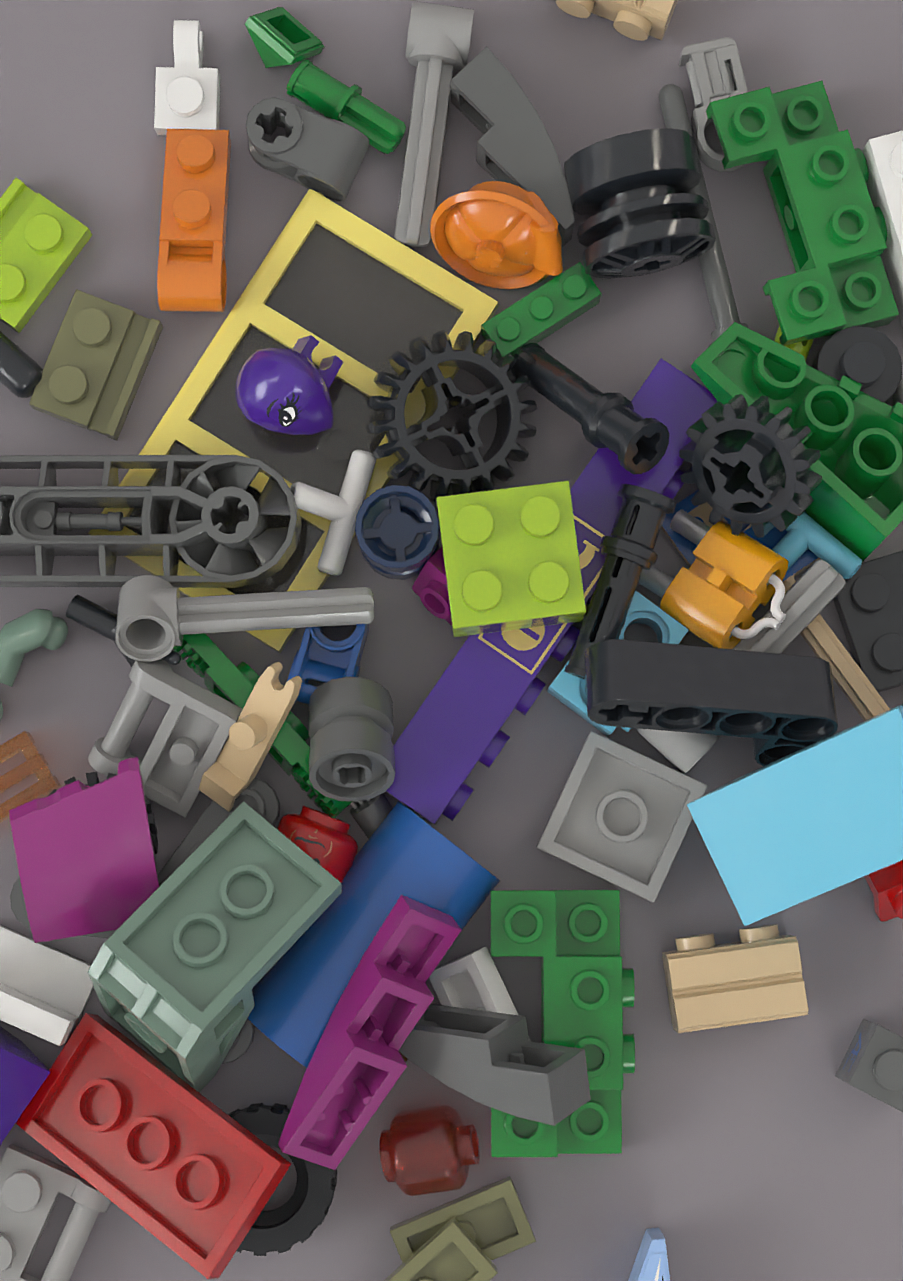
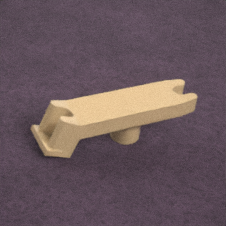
(250, 737)

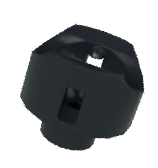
(863, 357)

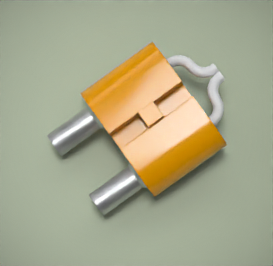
(722, 583)

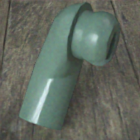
(26, 634)

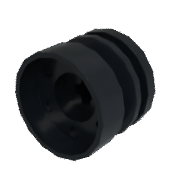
(639, 203)

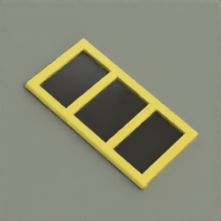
(362, 303)

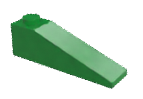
(854, 432)

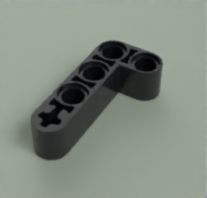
(713, 691)

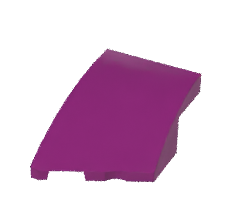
(85, 855)

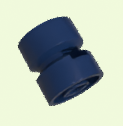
(397, 531)

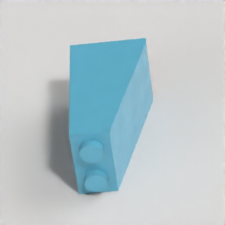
(808, 818)

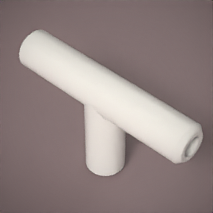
(339, 509)

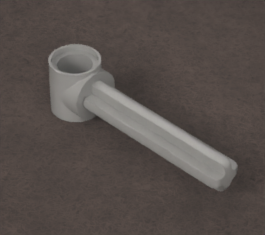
(437, 48)
(801, 605)
(156, 617)

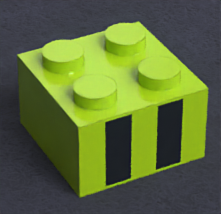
(511, 558)

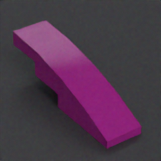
(361, 1042)

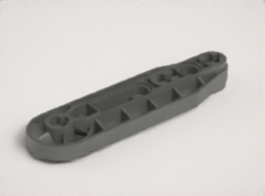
(196, 520)

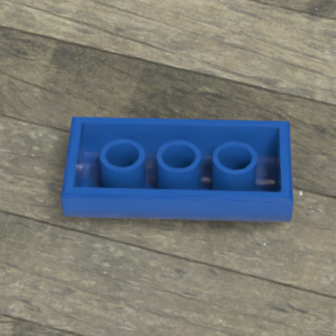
(397, 860)

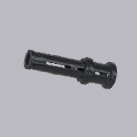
(605, 418)
(627, 554)

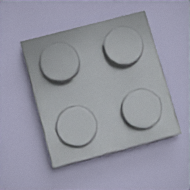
(621, 816)

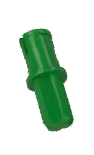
(346, 105)

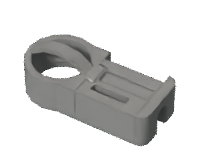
(713, 75)

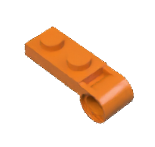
(194, 221)

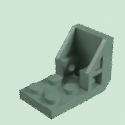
(201, 942)

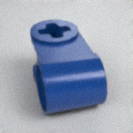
(327, 659)

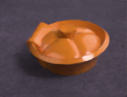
(498, 236)

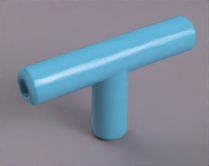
(808, 534)

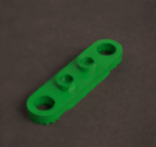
(235, 686)

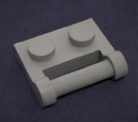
(184, 743)
(27, 1199)

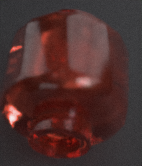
(428, 1150)

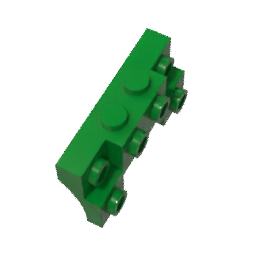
(821, 207)
(579, 1009)

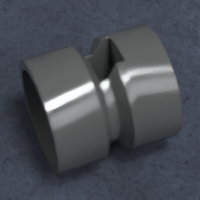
(351, 739)

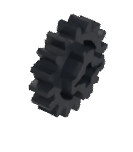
(752, 474)

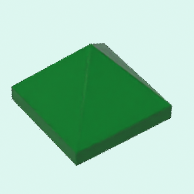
(281, 38)

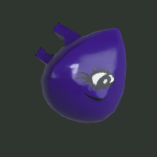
(286, 390)

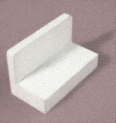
(41, 987)

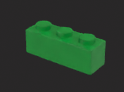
(542, 311)

